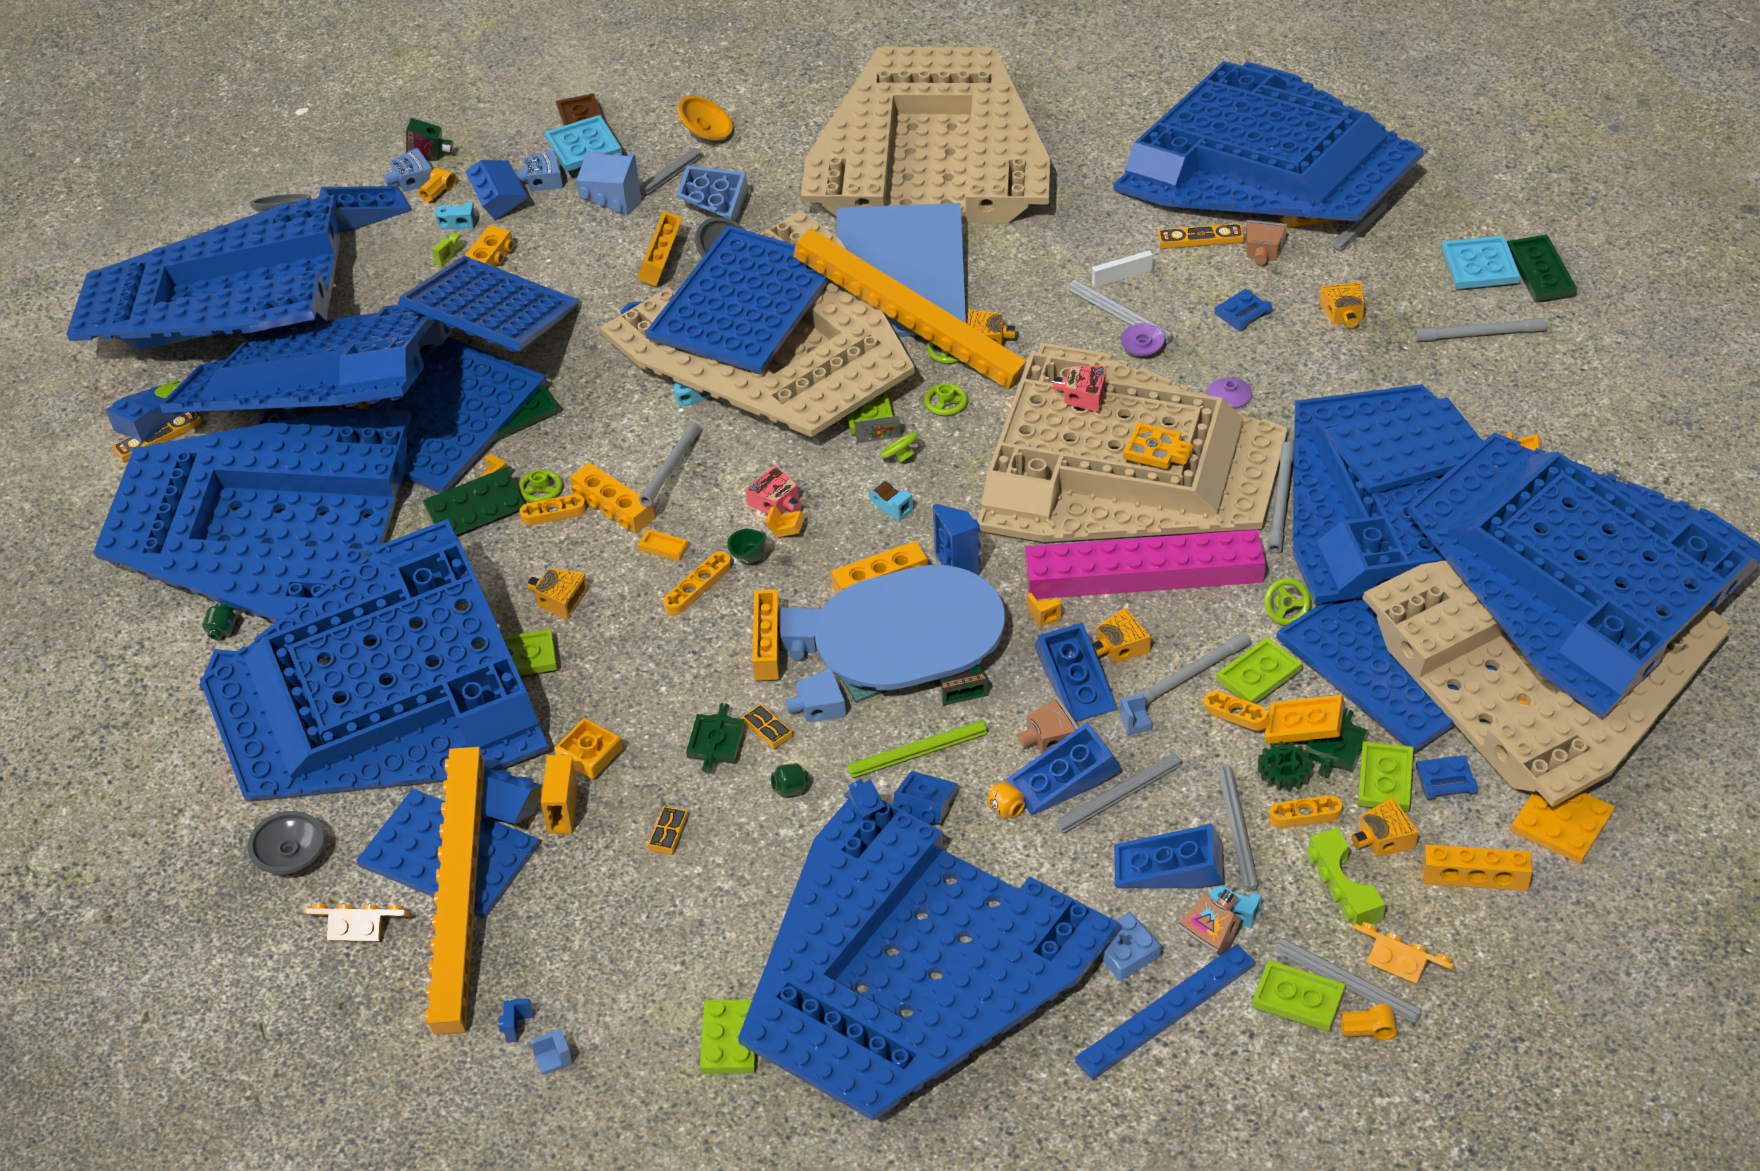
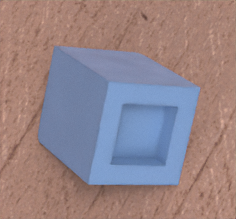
(1134, 714)
(551, 1052)

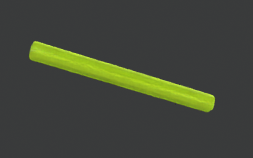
(917, 749)

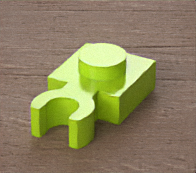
(445, 249)

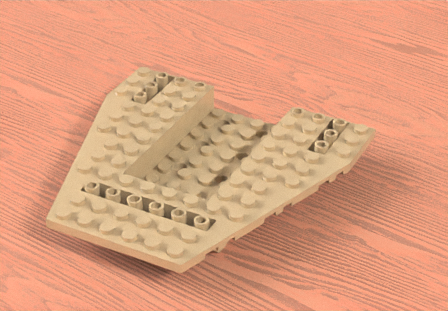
(994, 145)
(822, 372)
(1086, 490)
(1553, 742)

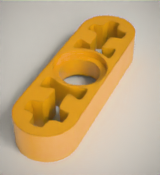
(559, 502)
(1243, 718)
(1298, 819)

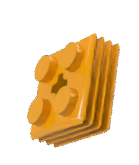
(590, 747)

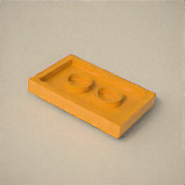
(1305, 719)

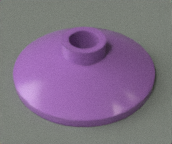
(1142, 339)
(1232, 390)

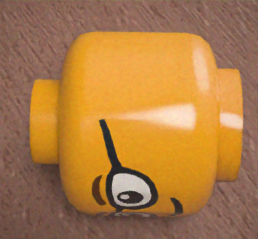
(1006, 800)

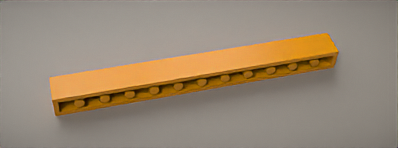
(909, 308)
(456, 892)

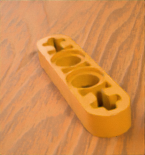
(709, 567)

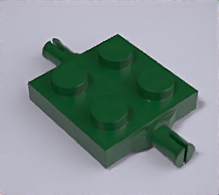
(715, 738)
(1340, 750)

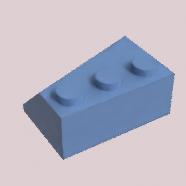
(610, 181)
(714, 190)

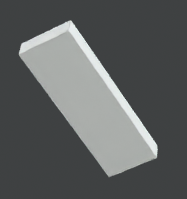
(1122, 268)

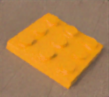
(1565, 828)

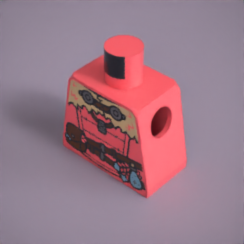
(1083, 386)
(774, 489)

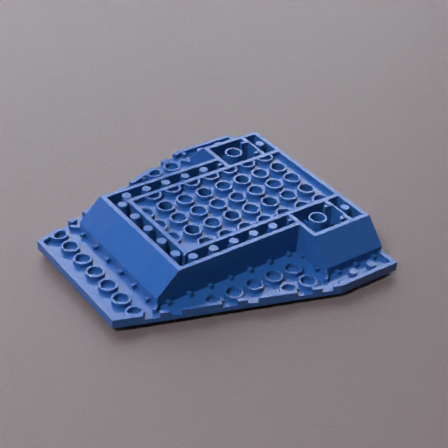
(1266, 147)
(241, 275)
(315, 365)
(179, 498)
(1340, 531)
(1566, 610)
(280, 705)
(859, 902)

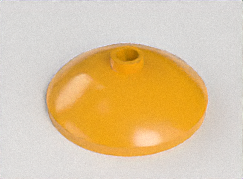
(704, 118)

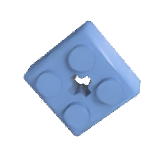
(1129, 948)

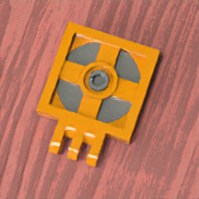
(1157, 446)

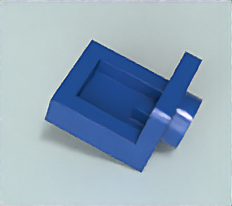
(864, 797)
(513, 1011)

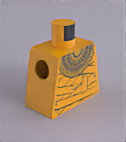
(1343, 303)
(990, 325)
(559, 591)
(1121, 637)
(1386, 830)

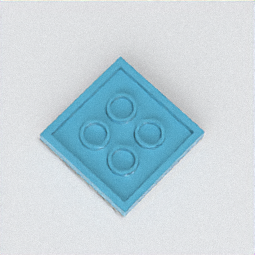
(576, 139)
(1480, 262)

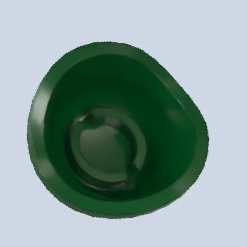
(747, 545)

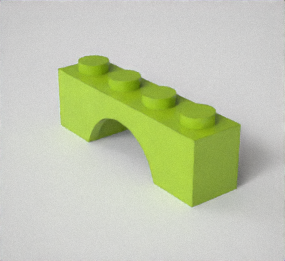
(1358, 901)

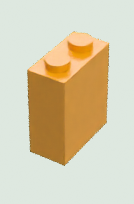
(559, 794)

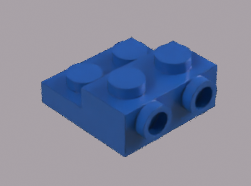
(925, 796)

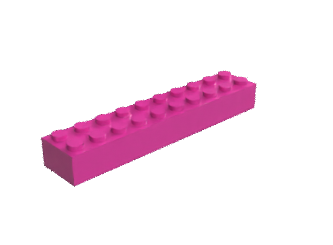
(1144, 564)

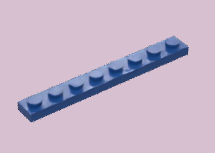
(1164, 1012)

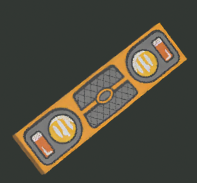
(1200, 235)
(182, 423)

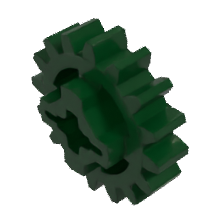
(1284, 765)

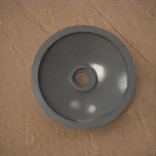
(265, 203)
(710, 231)
(286, 842)

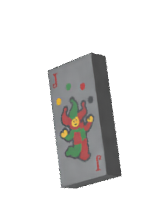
(877, 429)

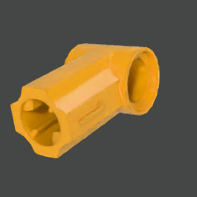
(439, 180)
(1377, 1022)

